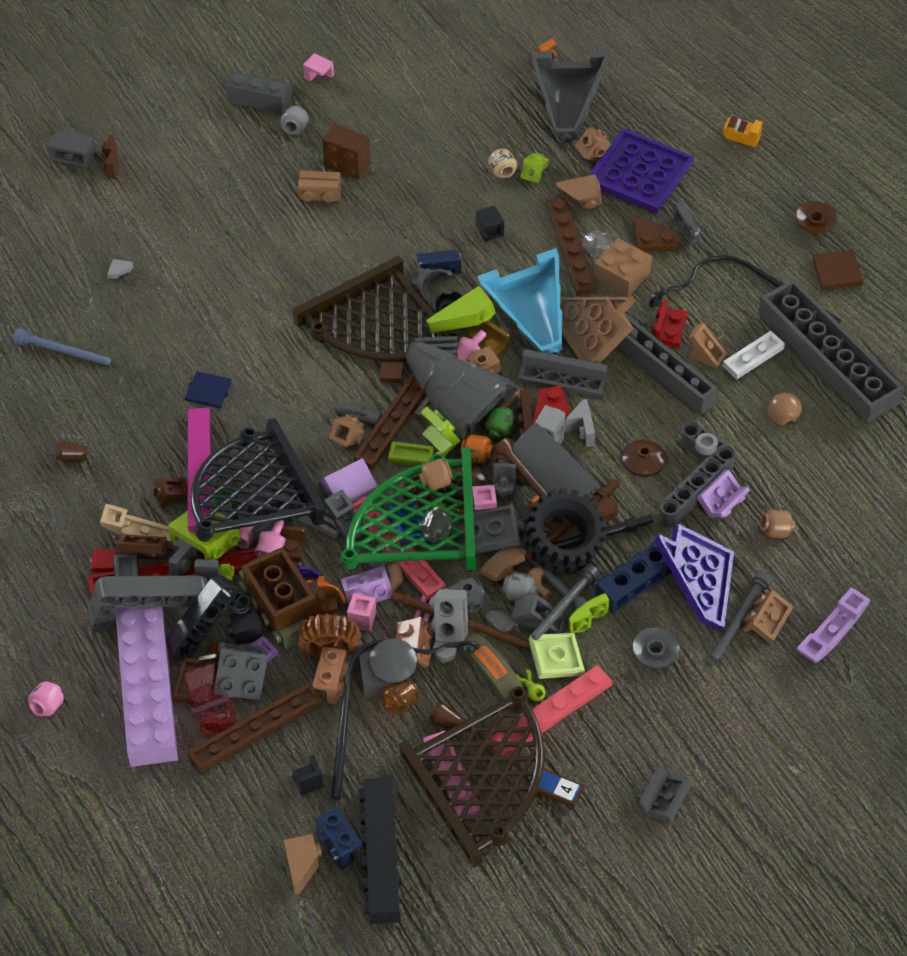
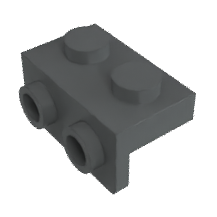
(664, 795)

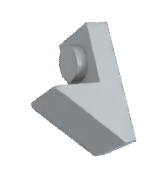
(581, 421)

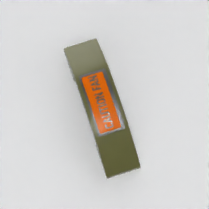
(492, 666)

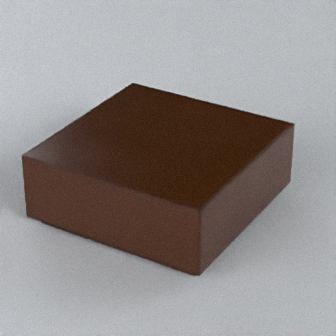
(391, 372)

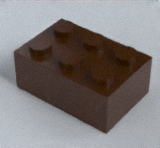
(279, 589)

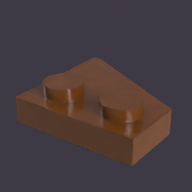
(654, 237)

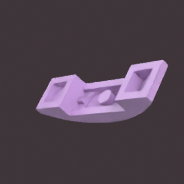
(835, 626)

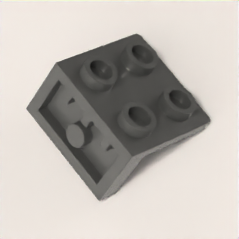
(240, 671)

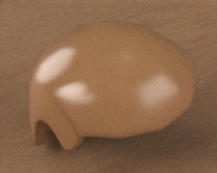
(784, 408)

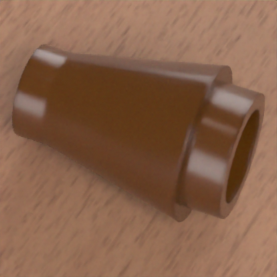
(69, 451)
(445, 716)

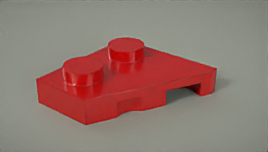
(551, 397)

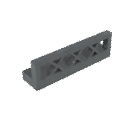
(564, 369)

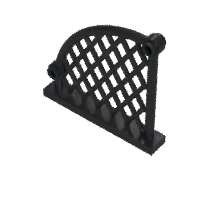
(290, 464)

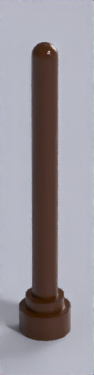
(505, 450)

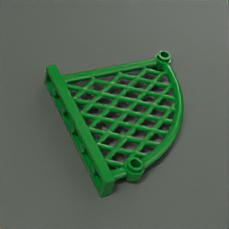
(351, 558)

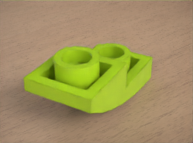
(582, 617)

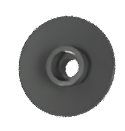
(659, 640)

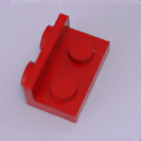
(670, 325)

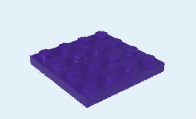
(641, 170)

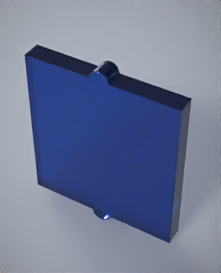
(208, 389)

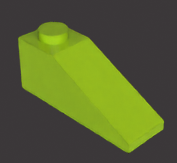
(465, 312)

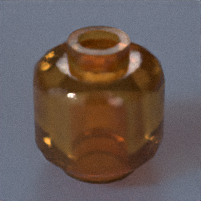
(401, 696)

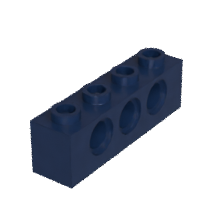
(633, 583)

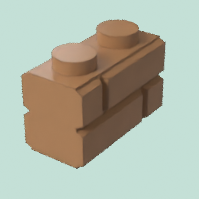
(319, 186)

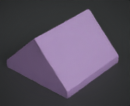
(353, 479)

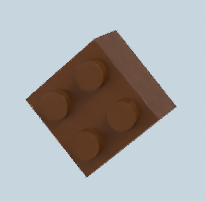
(346, 151)

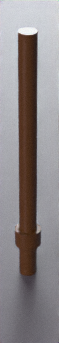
(566, 525)

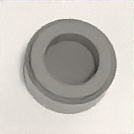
(706, 443)
(446, 654)

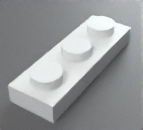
(753, 355)

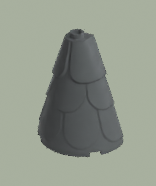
(569, 89)
(457, 387)

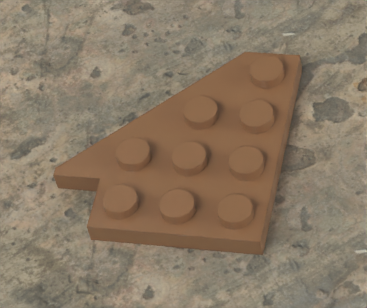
(595, 325)

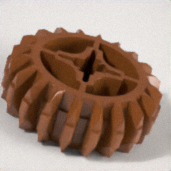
(328, 632)

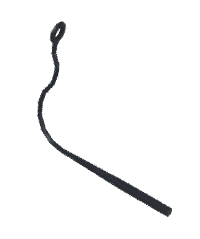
(652, 303)
(342, 731)

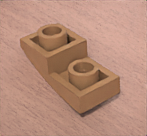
(502, 562)

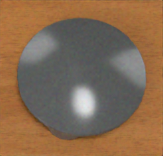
(393, 660)

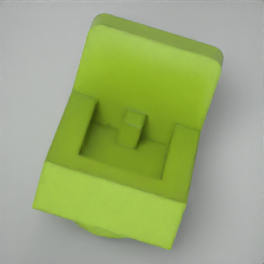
(533, 167)

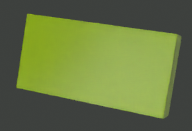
(409, 454)

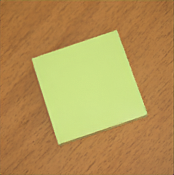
(557, 656)

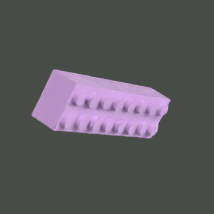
(146, 685)

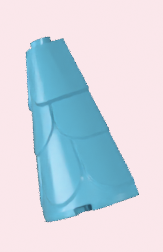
(531, 301)

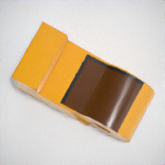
(742, 131)

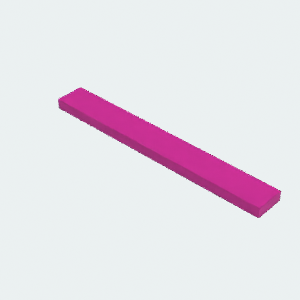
(198, 450)

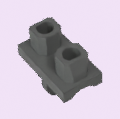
(504, 479)

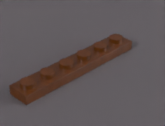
(571, 246)
(390, 423)
(254, 727)

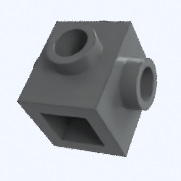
(474, 593)

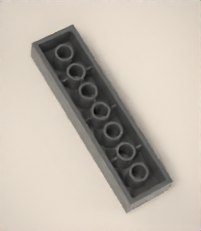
(831, 350)

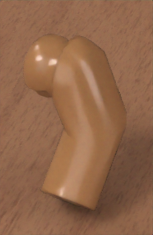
(395, 574)

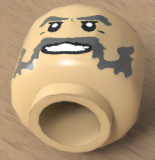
(502, 163)

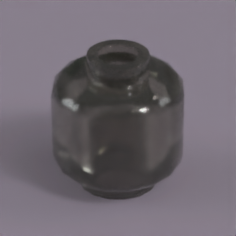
(436, 524)

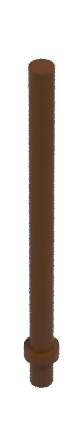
(407, 600)

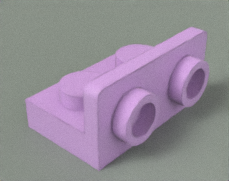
(368, 583)

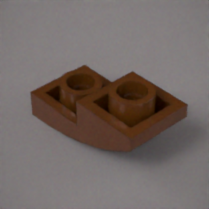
(111, 160)

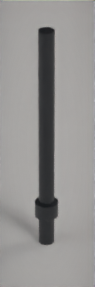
(628, 525)

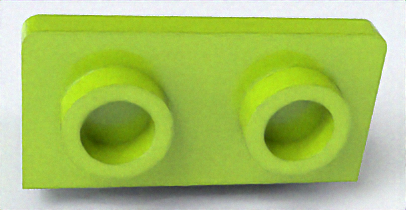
(439, 433)

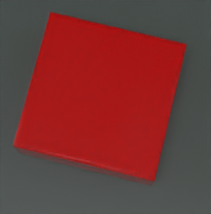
(103, 560)

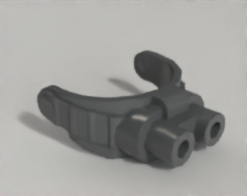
(423, 279)

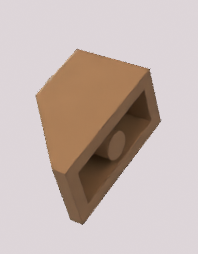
(582, 191)
(302, 859)

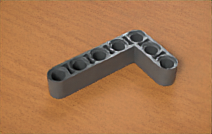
(673, 507)
(140, 592)

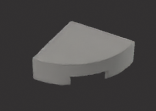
(119, 268)

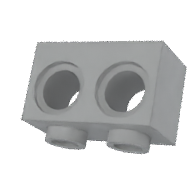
(455, 616)

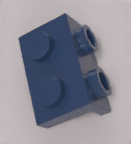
(337, 836)

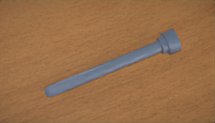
(23, 337)

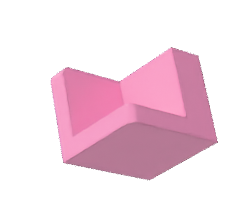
(317, 65)
(484, 497)
(362, 611)

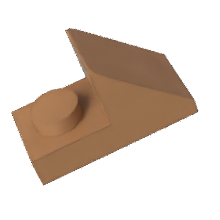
(706, 346)

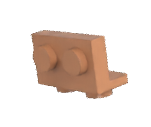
(418, 635)
(330, 673)

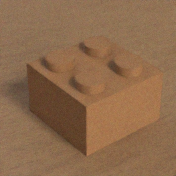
(622, 267)

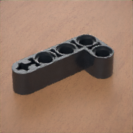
(204, 613)

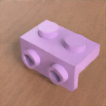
(722, 495)

